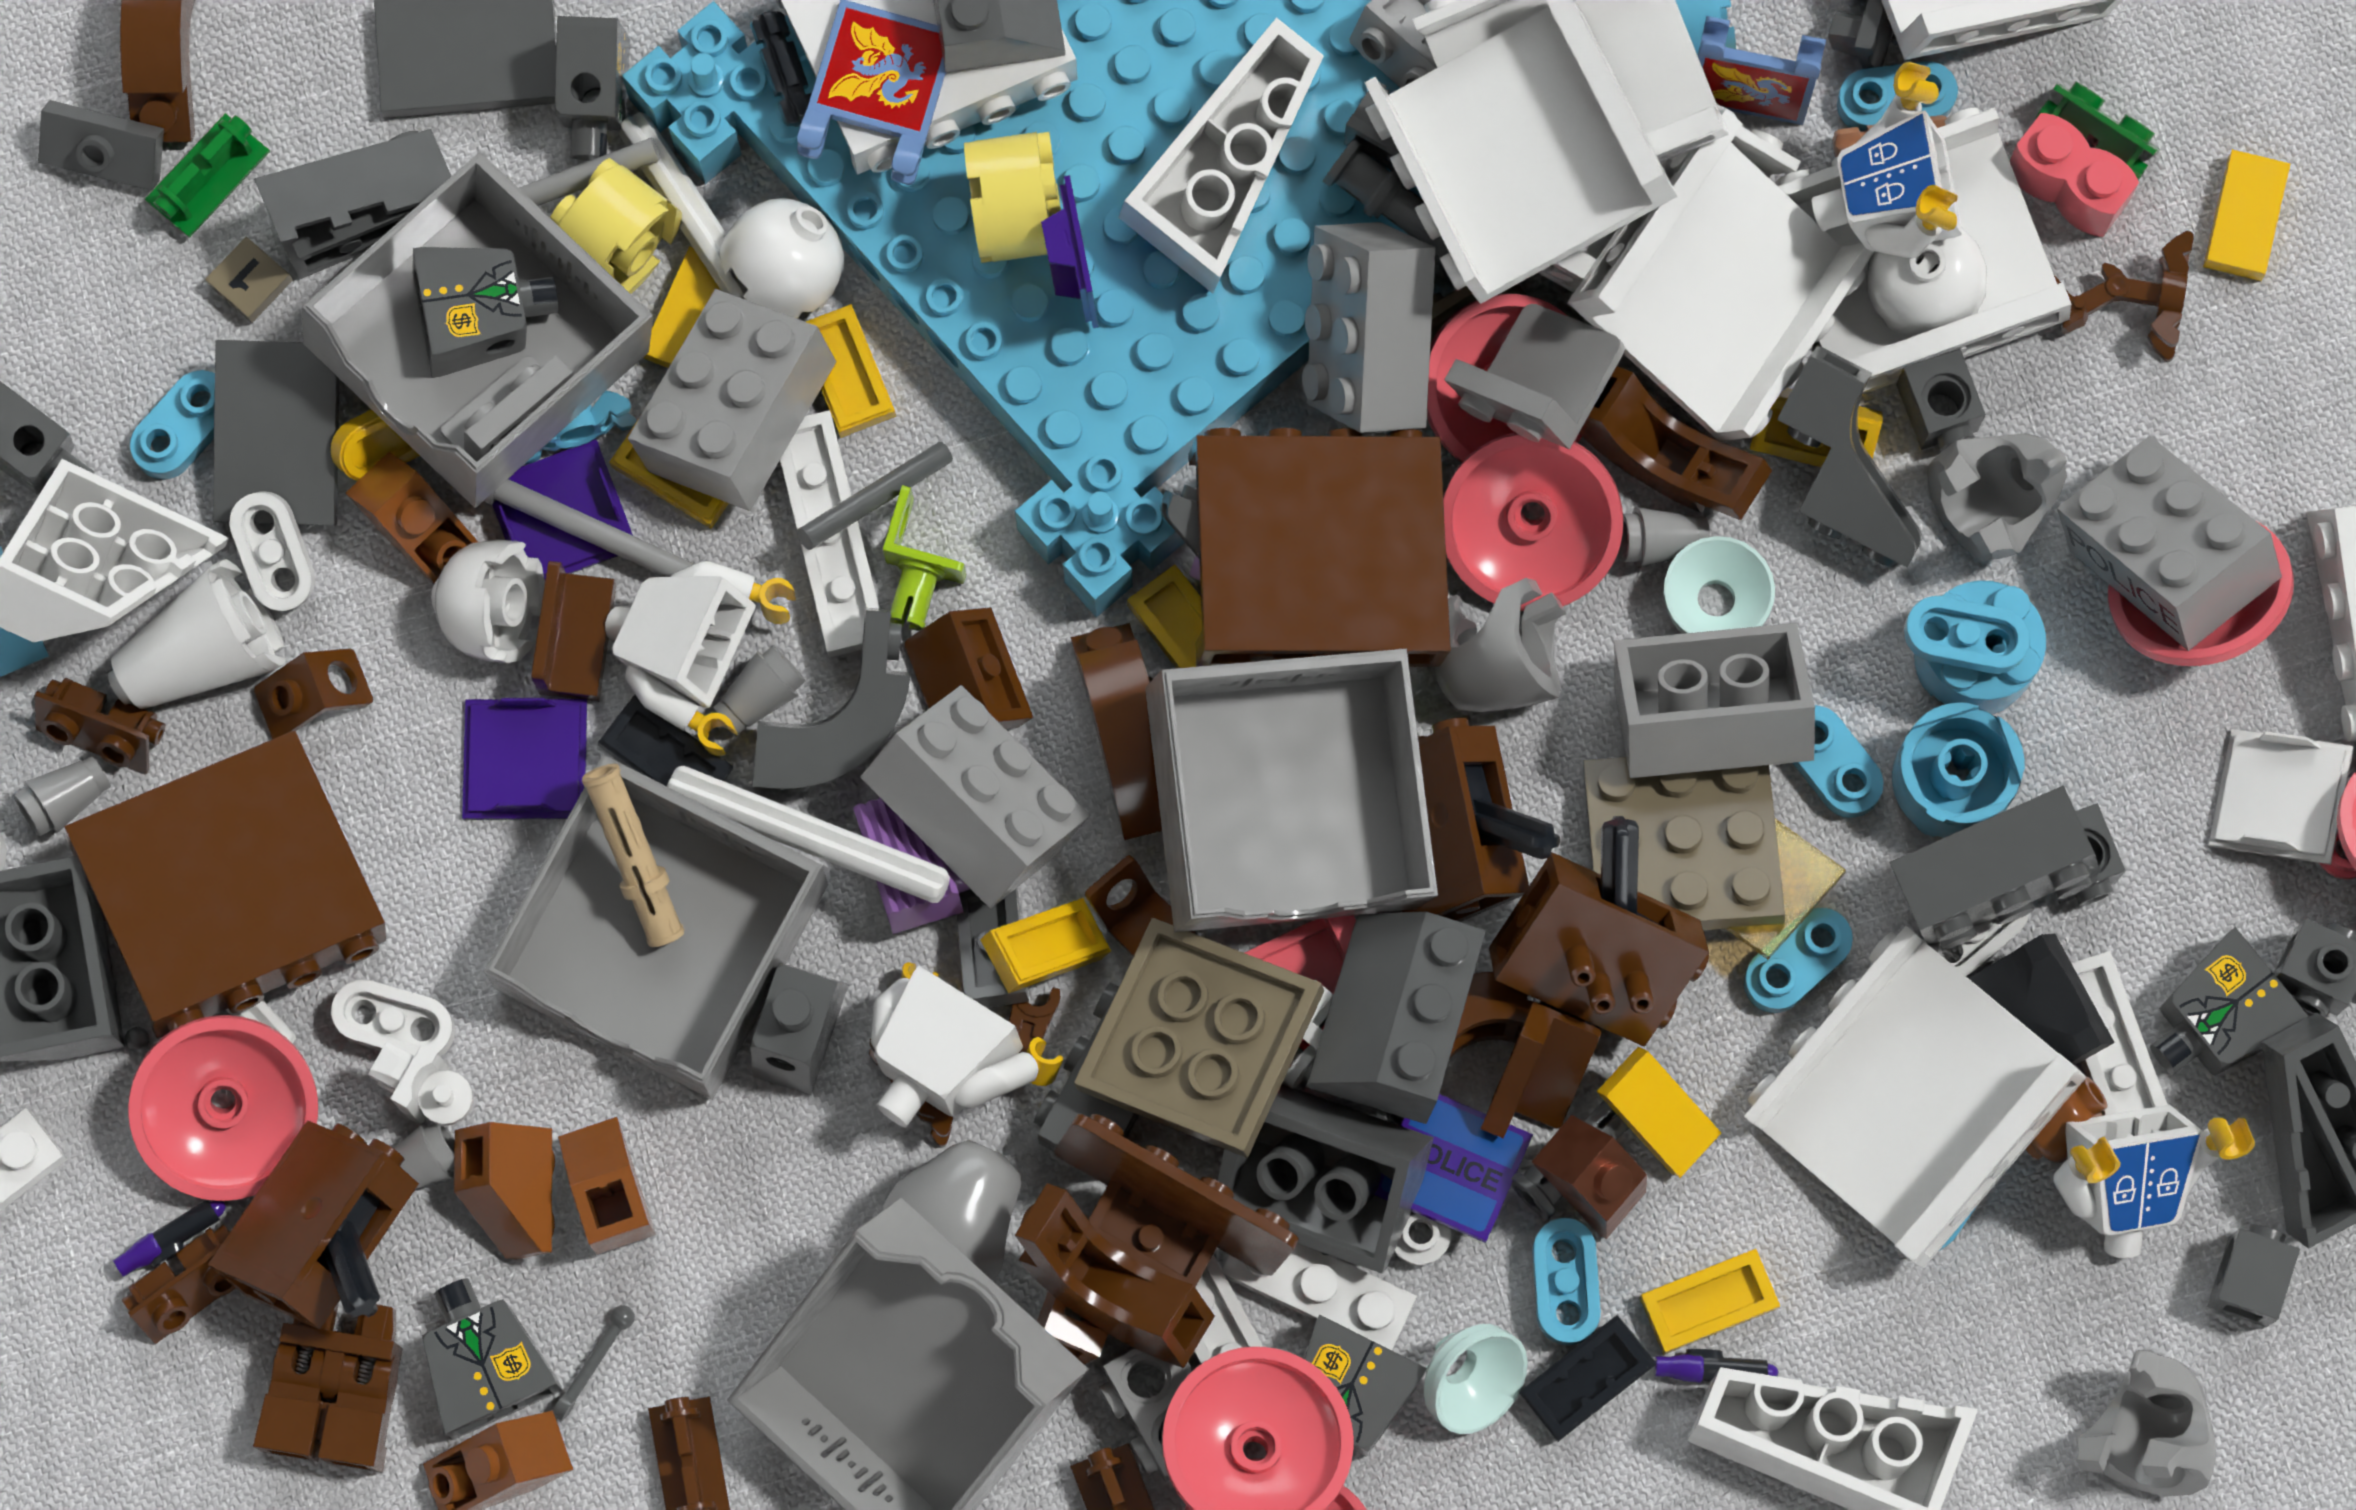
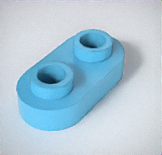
(1881, 80)
(186, 426)
(1966, 630)
(1834, 759)
(1801, 961)
(1566, 1282)

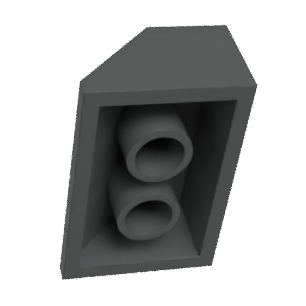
(997, 32)
(54, 966)
(1396, 1011)
(1321, 1175)

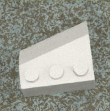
(92, 556)

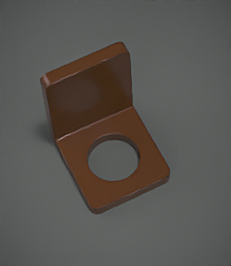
(304, 690)
(1132, 915)

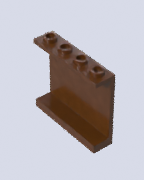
(1320, 545)
(228, 884)

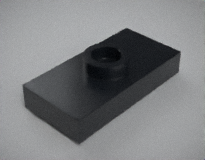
(656, 746)
(1587, 1377)

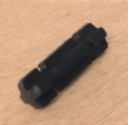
(782, 65)

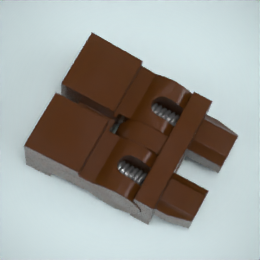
(341, 1433)

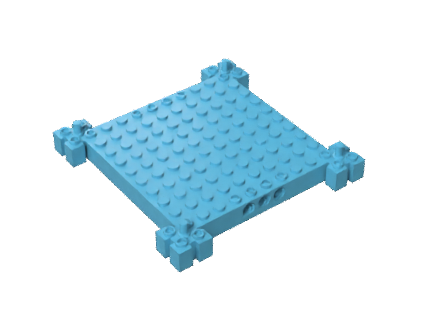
(1092, 406)

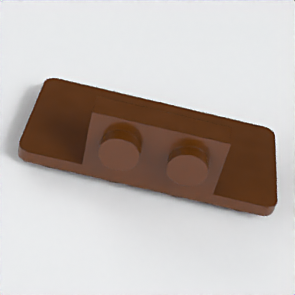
(1164, 1212)

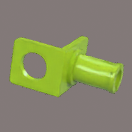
(918, 568)

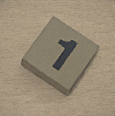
(249, 279)

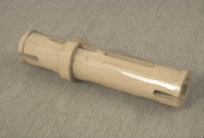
(642, 878)

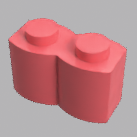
(2083, 181)

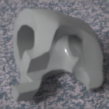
(1996, 490)
(1496, 665)
(966, 1198)
(2154, 1430)

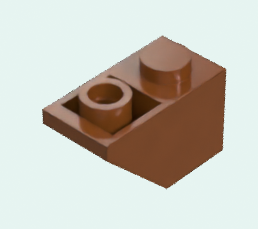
(410, 515)
(507, 1184)
(605, 1186)
(499, 1464)

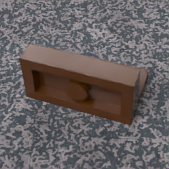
(572, 634)
(969, 652)
(1542, 1070)

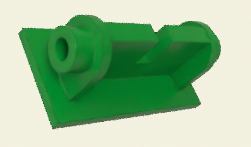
(2123, 139)
(208, 174)

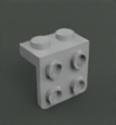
(1541, 376)

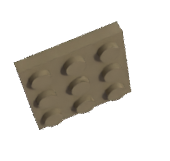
(1701, 838)
(1199, 1037)

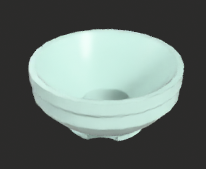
(1723, 563)
(1484, 1383)

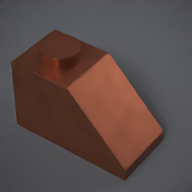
(1592, 1174)

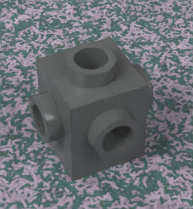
(2305, 962)

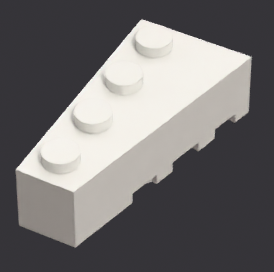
(1216, 167)
(1835, 1440)

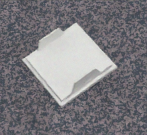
(2280, 796)

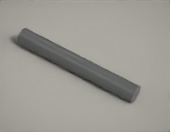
(874, 495)

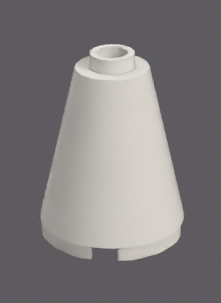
(198, 643)

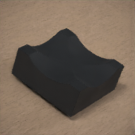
(2047, 997)

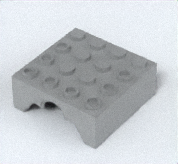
(374, 341)
(1290, 790)
(671, 1006)
(909, 1371)

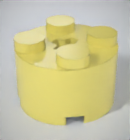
(1011, 194)
(619, 222)

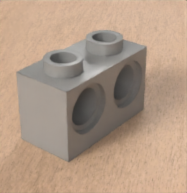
(1144, 1413)

